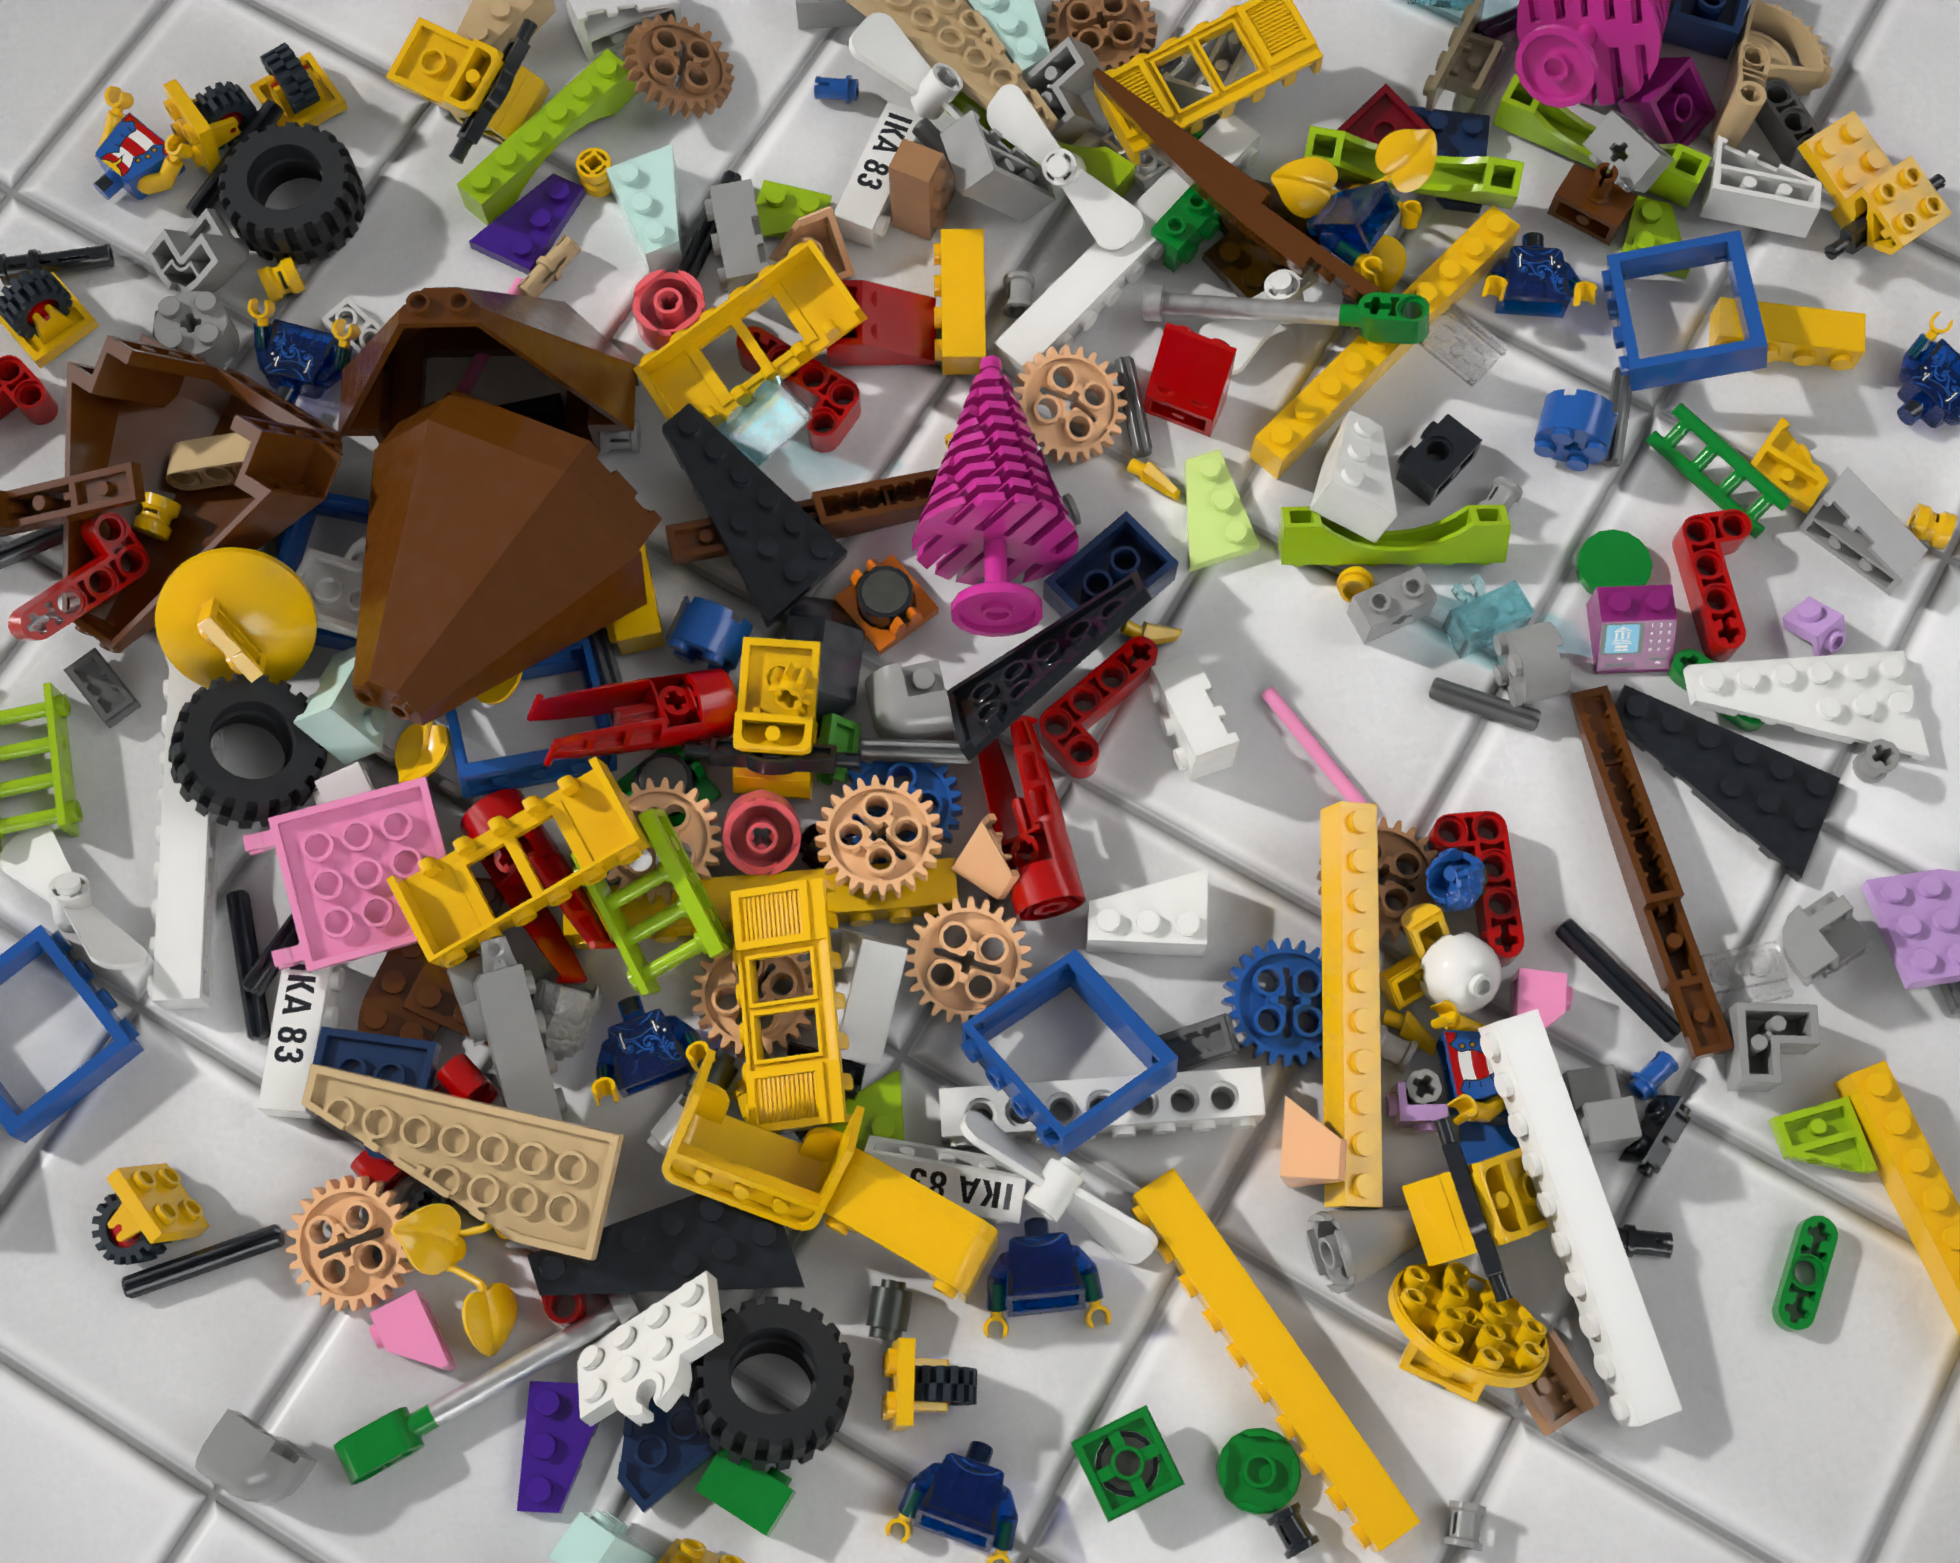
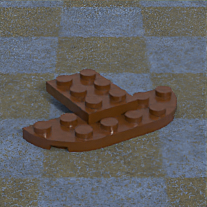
(416, 996)

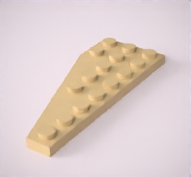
(961, 39)
(512, 1168)

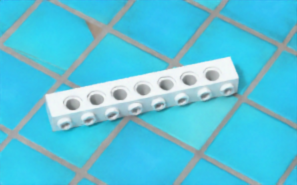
(1240, 1084)

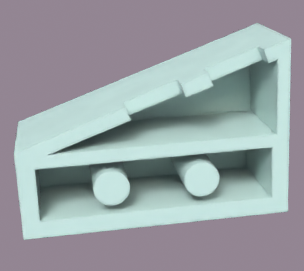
(1018, 29)
(650, 205)
(338, 718)
(599, 1540)

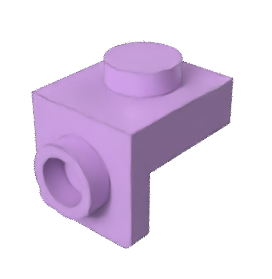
(1817, 625)
(1412, 1116)

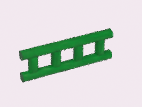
(1717, 446)

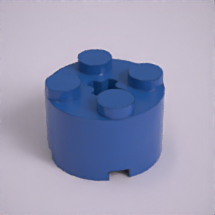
(1575, 428)
(708, 634)

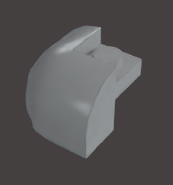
(200, 257)
(910, 702)
(1822, 938)
(252, 1461)

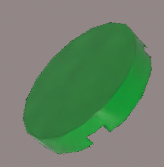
(1613, 560)
(1258, 1471)

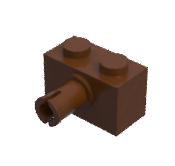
(1593, 202)

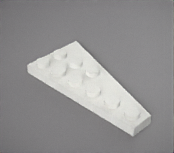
(1823, 696)

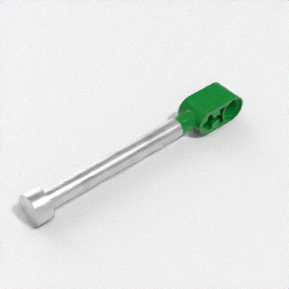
(1378, 314)
(400, 1433)

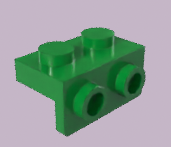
(1185, 228)

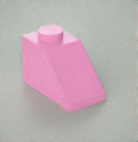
(1540, 991)
(411, 1331)

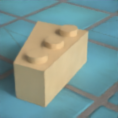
(500, 20)

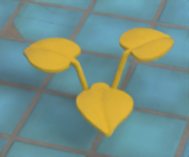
(1404, 157)
(425, 747)
(437, 1243)

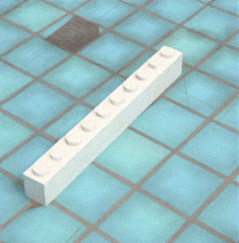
(1101, 274)
(184, 877)
(1579, 1220)

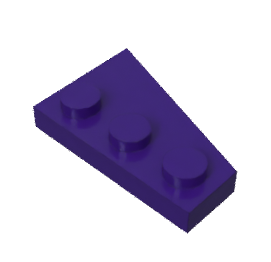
(530, 224)
(552, 1446)

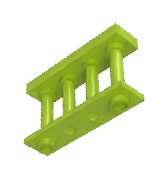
(67, 810)
(691, 903)

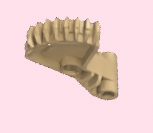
(1760, 59)

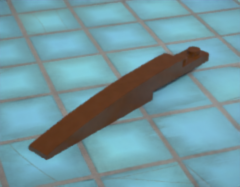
(1232, 193)
(70, 498)
(838, 510)
(1649, 874)

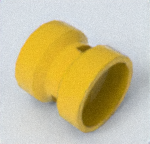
(591, 168)
(273, 283)
(156, 516)
(1931, 526)

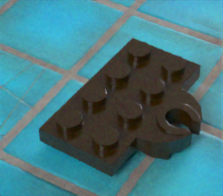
(1243, 262)

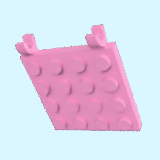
(338, 868)

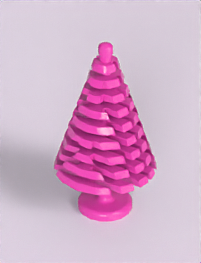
(1587, 46)
(994, 513)

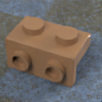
(1560, 1390)

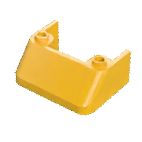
(752, 1165)
(912, 1224)

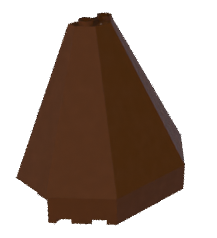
(390, 371)
(134, 411)
(487, 554)

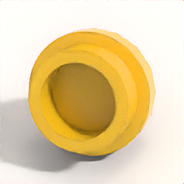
(1353, 581)

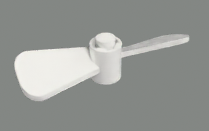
(888, 51)
(1105, 213)
(1250, 334)
(41, 866)
(1058, 1190)

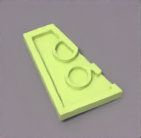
(1215, 514)

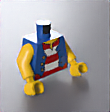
(134, 154)
(1465, 1068)

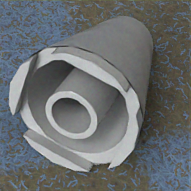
(1359, 1243)

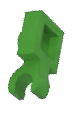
(844, 734)

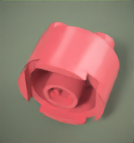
(665, 305)
(761, 855)

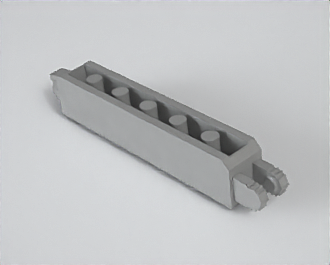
(515, 1032)

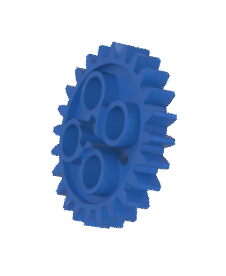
(923, 777)
(1250, 1000)

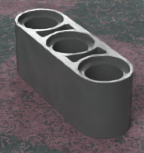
(1786, 124)

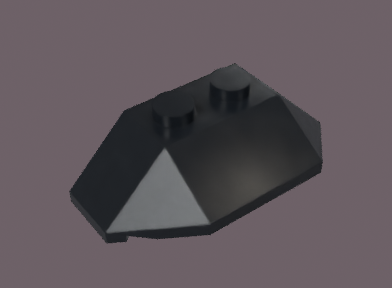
(841, 651)

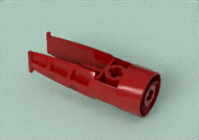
(646, 713)
(1031, 827)
(550, 868)

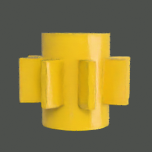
(793, 686)

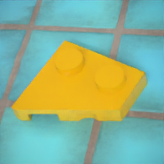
(1790, 467)

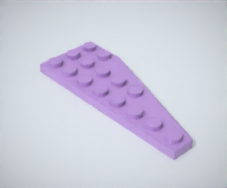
(1919, 924)

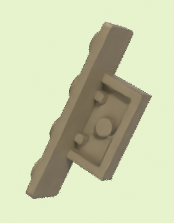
(1466, 63)

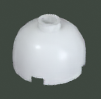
(1461, 971)

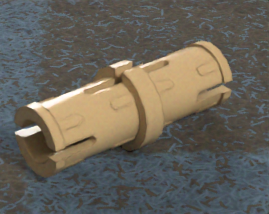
(549, 267)

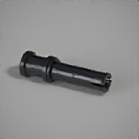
(55, 262)

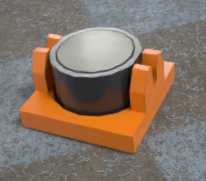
(887, 601)

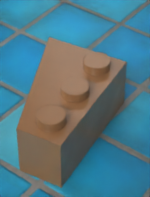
(920, 189)

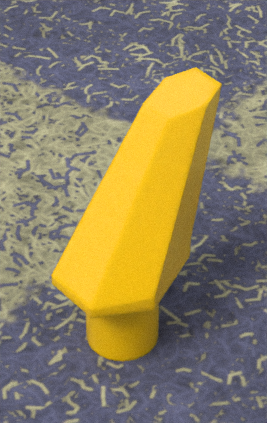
(1152, 476)
(1157, 633)
(1410, 1029)

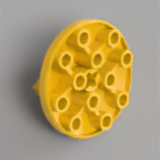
(237, 616)
(1462, 1333)

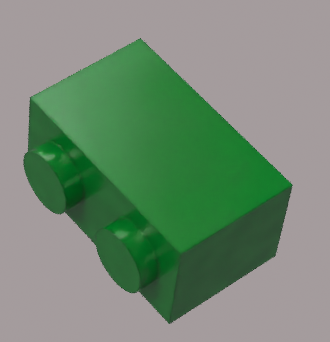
(747, 1493)

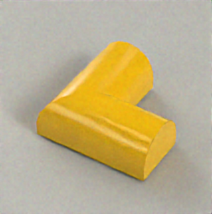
(1422, 927)

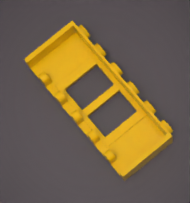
(1270, 34)
(808, 295)
(447, 902)
(803, 1088)

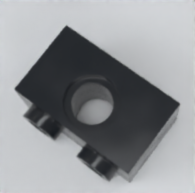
(1428, 476)

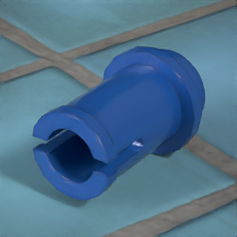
(837, 88)
(1652, 1076)

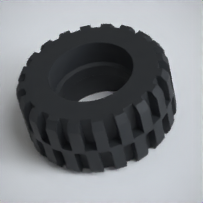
(286, 155)
(219, 790)
(765, 1436)

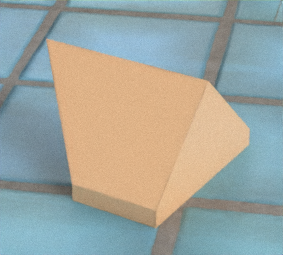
(825, 233)
(984, 861)
(1309, 1150)

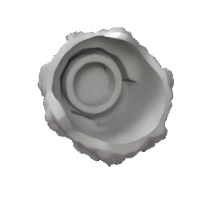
(565, 1013)

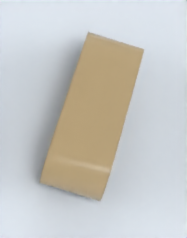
(206, 461)

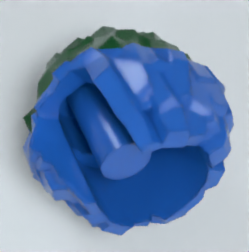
(1456, 879)

